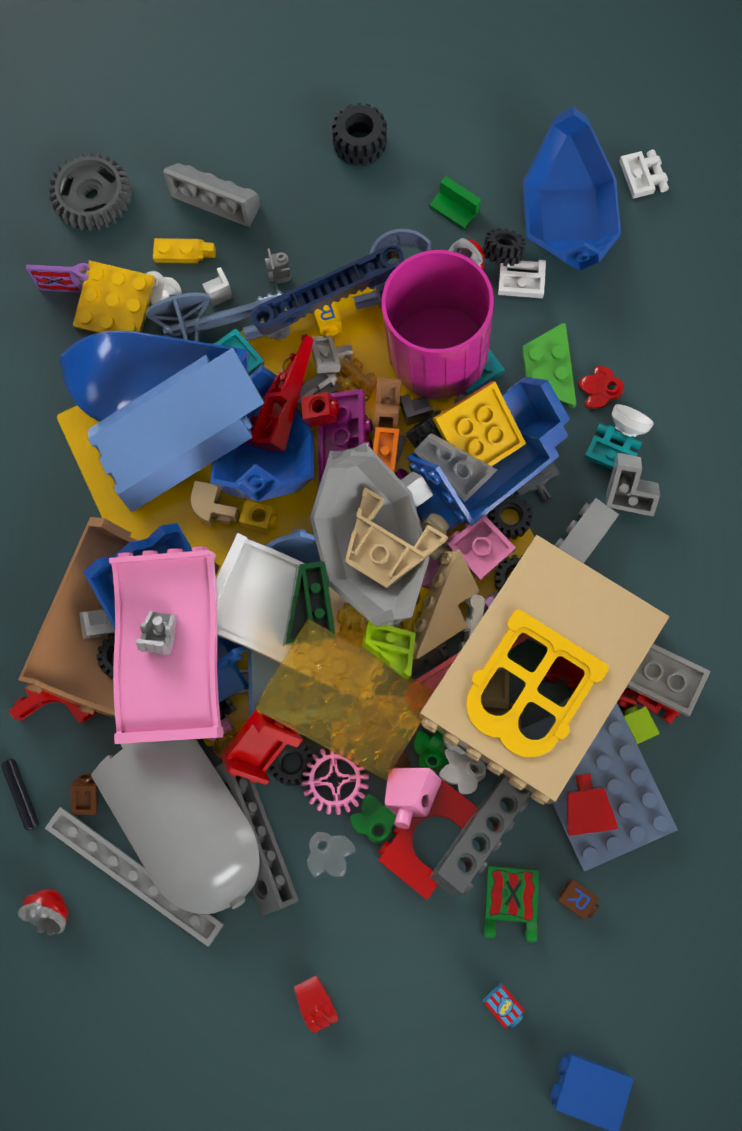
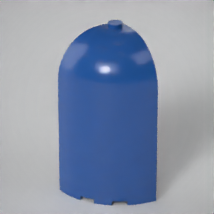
(120, 366)

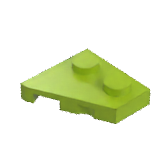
(391, 646)

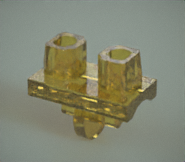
(352, 378)
(352, 624)

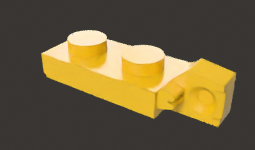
(182, 250)

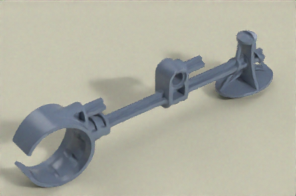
(184, 305)

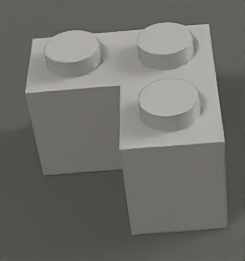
(627, 490)

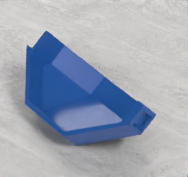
(572, 194)
(265, 474)

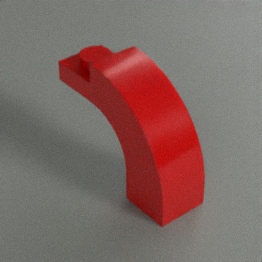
(27, 705)

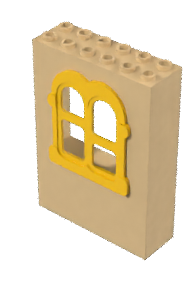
(576, 618)

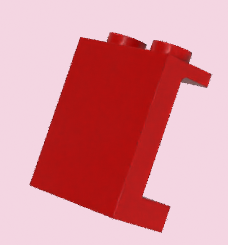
(257, 747)

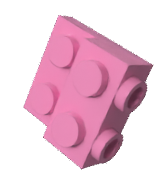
(481, 547)

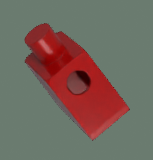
(588, 808)

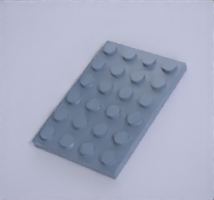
(631, 790)

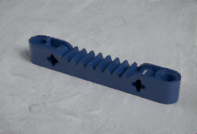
(326, 290)

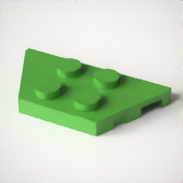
(550, 360)

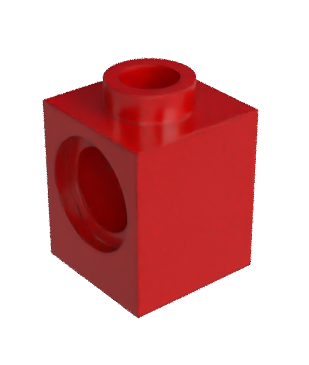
(311, 406)

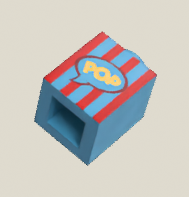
(504, 1006)

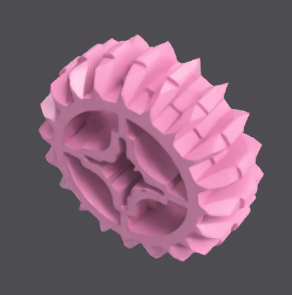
(337, 802)

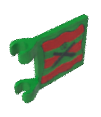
(512, 897)

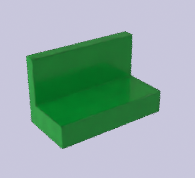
(456, 203)

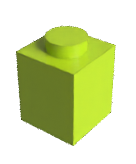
(640, 723)

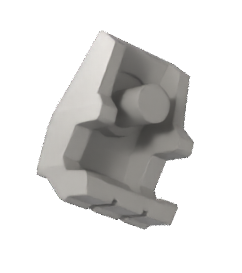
(157, 633)

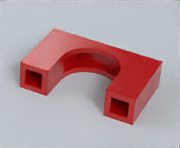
(400, 855)

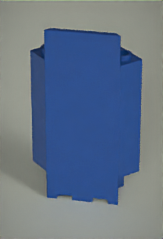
(541, 425)

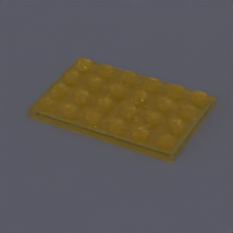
(345, 699)

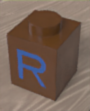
(578, 900)

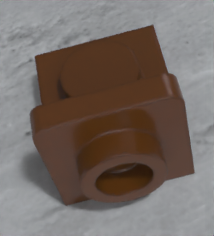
(84, 795)

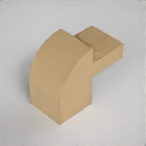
(206, 505)

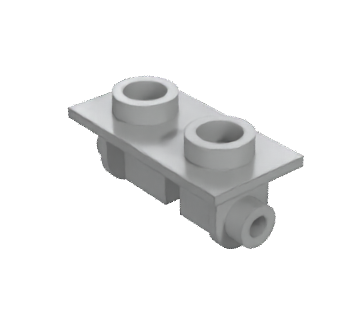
(278, 268)
(319, 384)

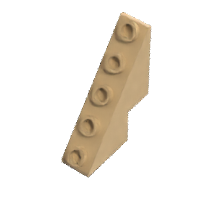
(440, 611)

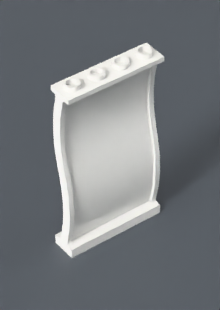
(256, 597)

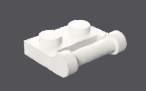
(523, 283)

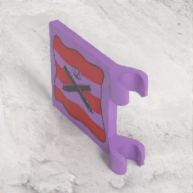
(58, 277)

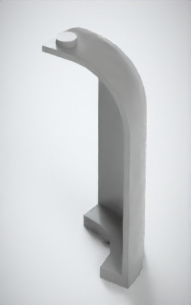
(181, 823)

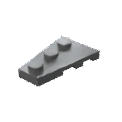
(461, 469)

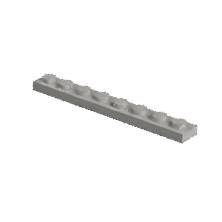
(128, 873)

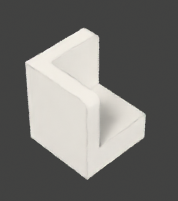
(218, 288)

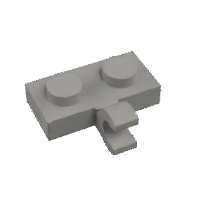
(327, 356)

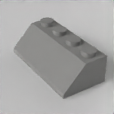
(212, 193)

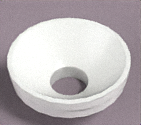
(630, 421)

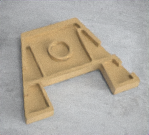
(381, 553)

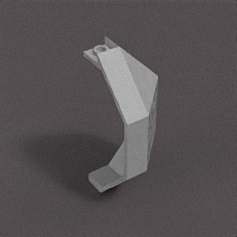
(335, 519)

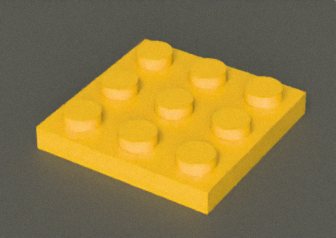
(113, 299)
(481, 425)

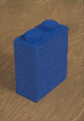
(591, 1091)

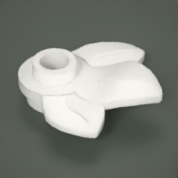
(163, 287)
(459, 771)

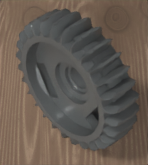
(85, 175)

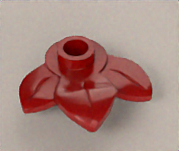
(597, 387)

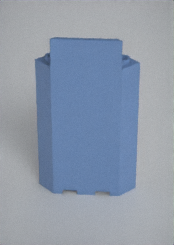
(176, 428)

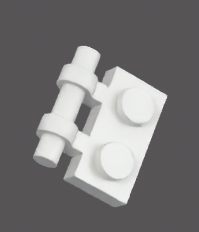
(638, 176)

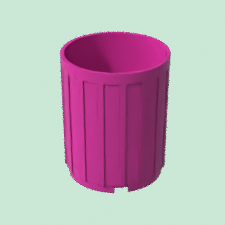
(438, 322)

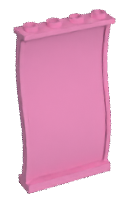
(159, 693)

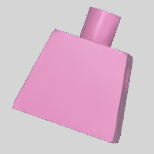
(411, 793)

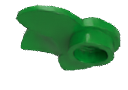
(430, 748)
(372, 816)

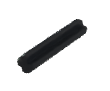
(20, 794)

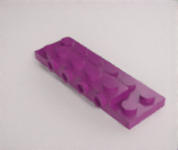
(349, 430)

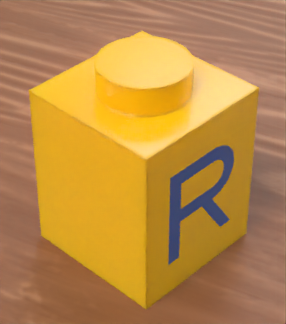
(328, 320)

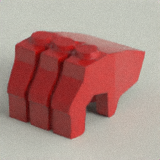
(315, 1004)

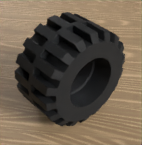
(358, 119)

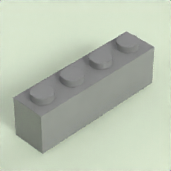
(588, 531)

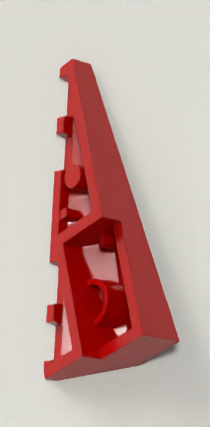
(276, 415)

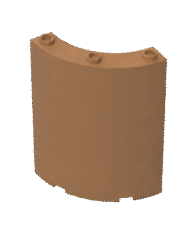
(60, 657)

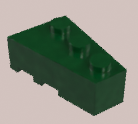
(309, 600)

